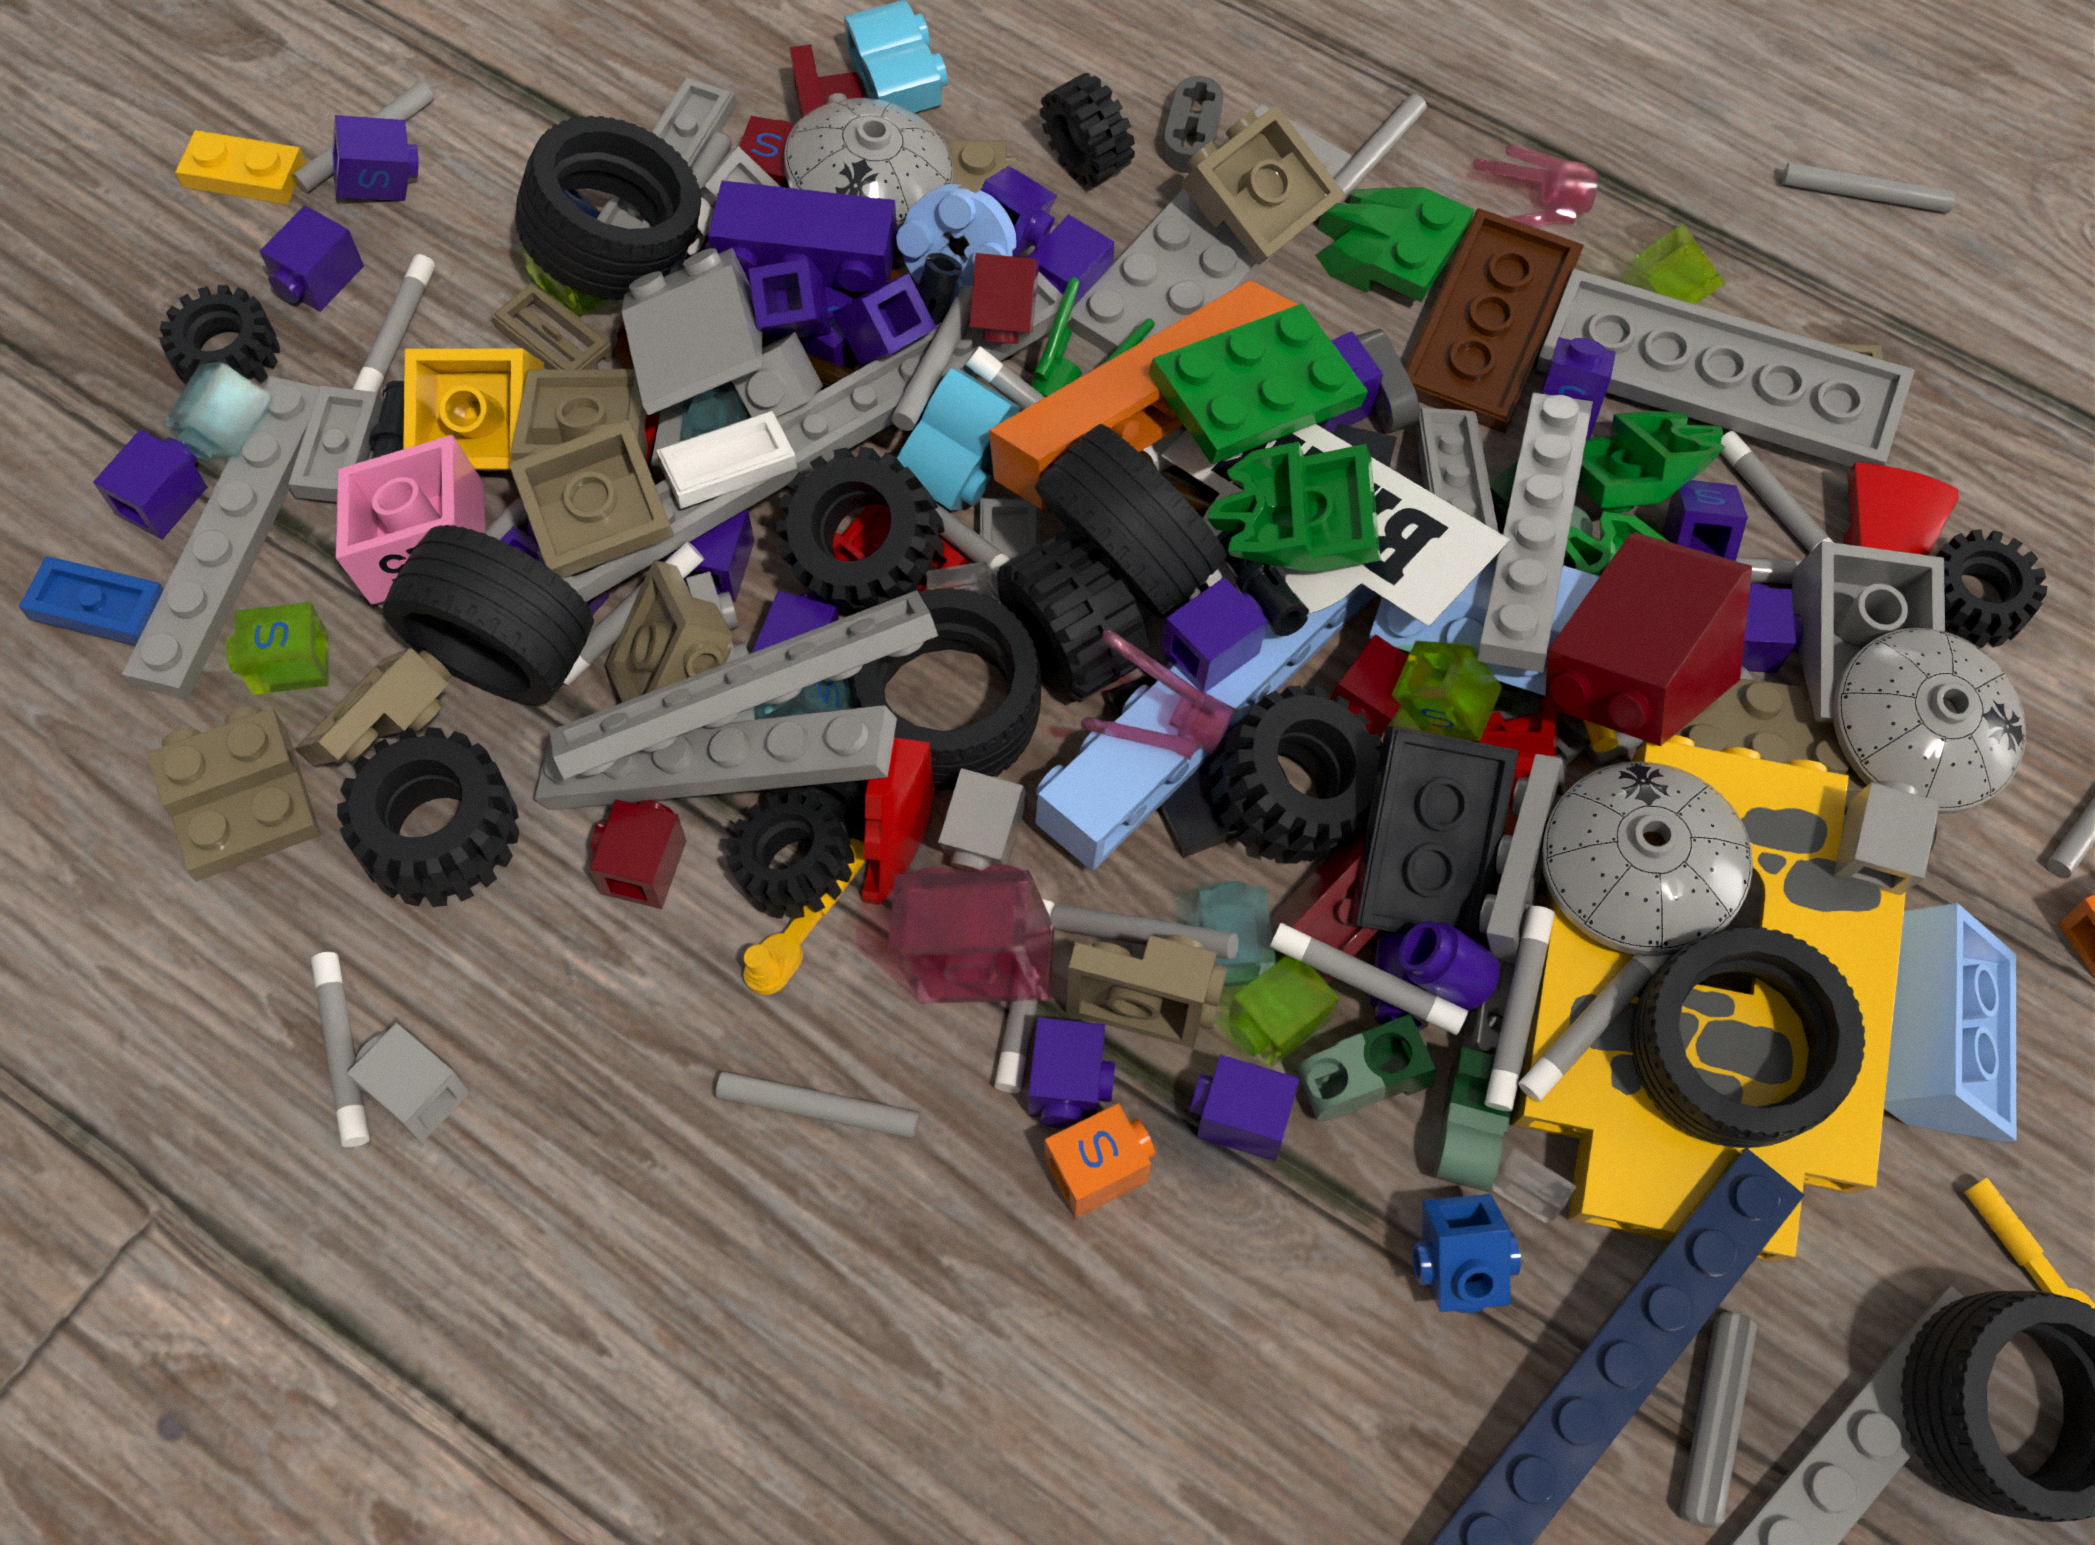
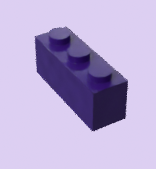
(841, 234)

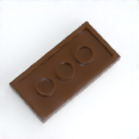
(1491, 318)

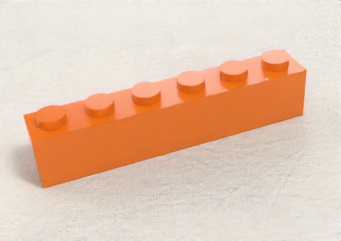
(1115, 395)

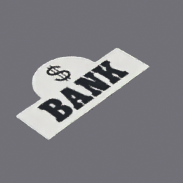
(1424, 542)

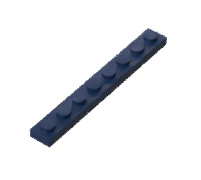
(1624, 1358)

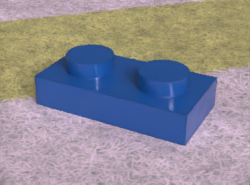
(90, 600)

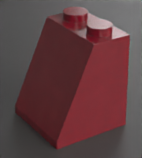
(1652, 640)

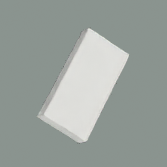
(726, 459)

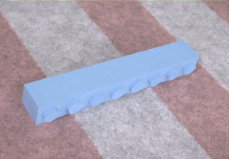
(1122, 782)

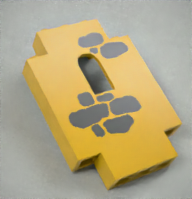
(1632, 1161)

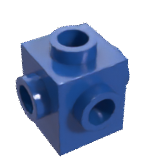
(1466, 1253)

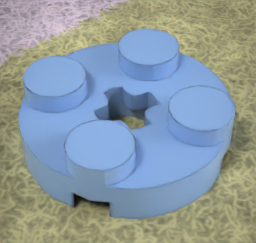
(963, 214)

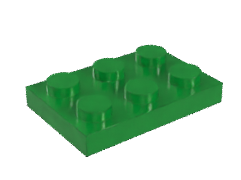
(1257, 383)

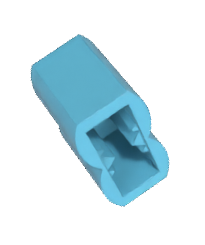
(894, 56)
(953, 440)

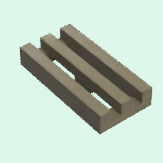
(597, 345)

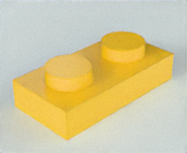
(240, 167)

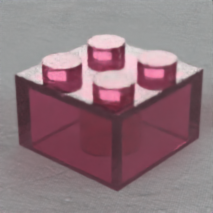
(972, 935)

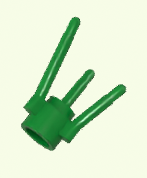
(1055, 371)

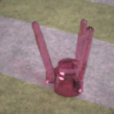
(1566, 184)
(1197, 716)

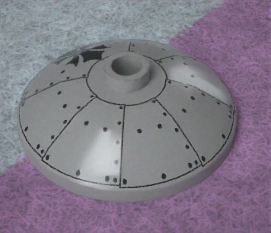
(867, 152)
(1899, 730)
(1640, 893)

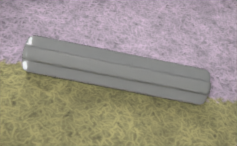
(1718, 1420)

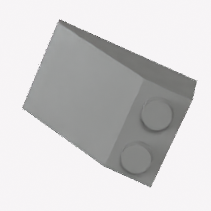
(691, 329)
(1851, 599)

